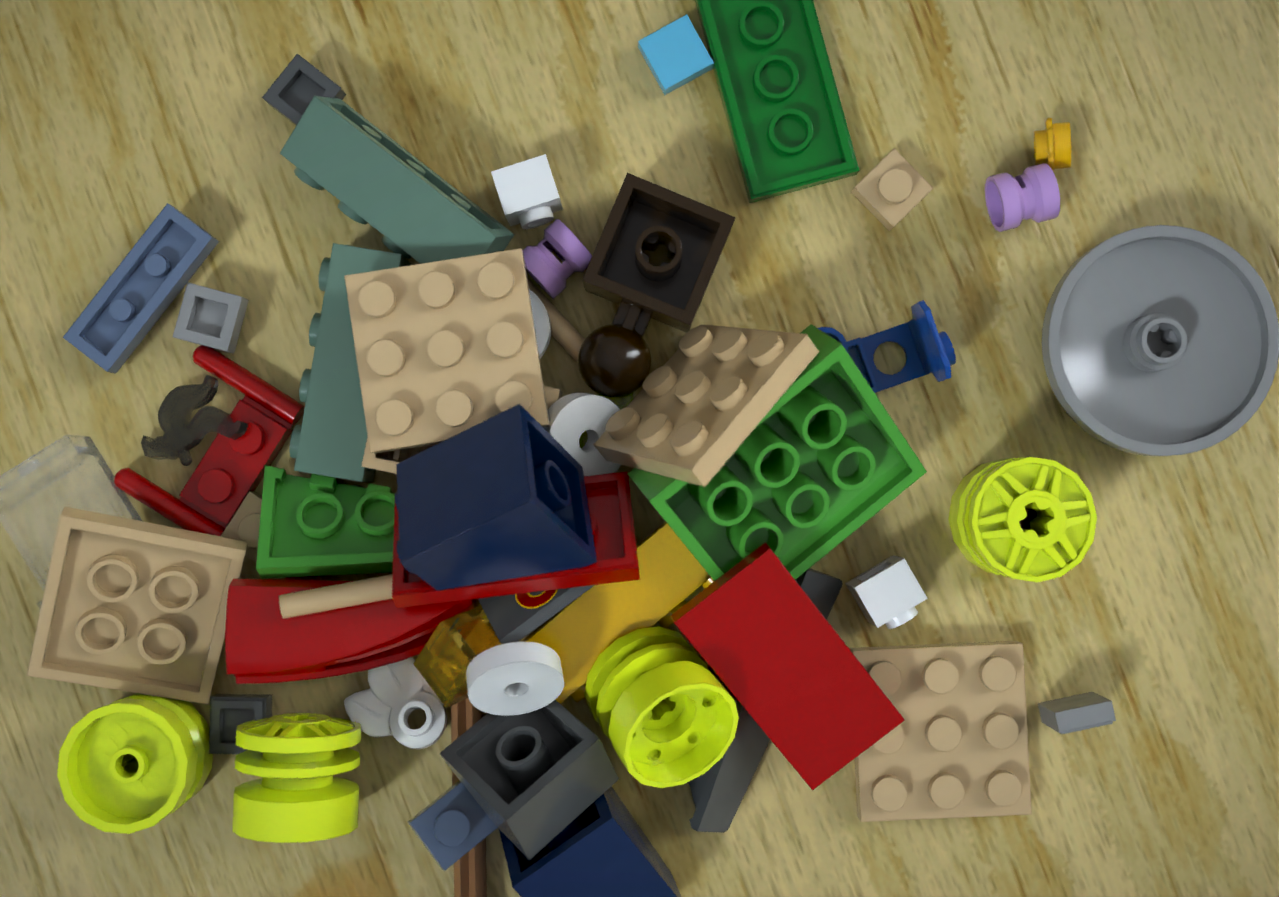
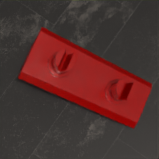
(321, 644)

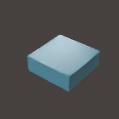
(675, 54)

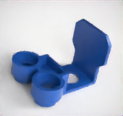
(919, 338)

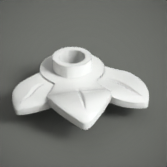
(392, 696)

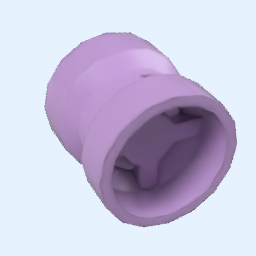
(1022, 197)
(546, 268)

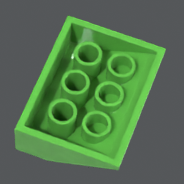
(800, 478)

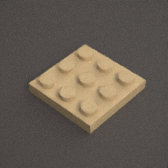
(444, 347)
(705, 401)
(134, 606)
(960, 735)

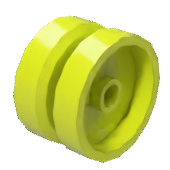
(134, 762)

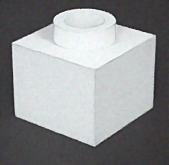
(527, 192)
(887, 593)

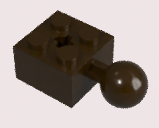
(616, 356)

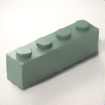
(388, 186)
(333, 420)

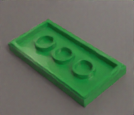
(777, 94)

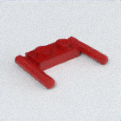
(229, 465)

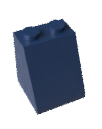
(493, 506)
(593, 857)

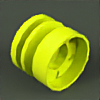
(995, 499)
(660, 707)
(297, 788)

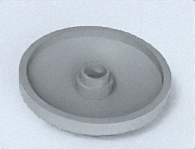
(1161, 341)

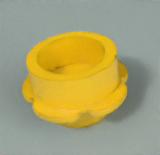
(1053, 145)

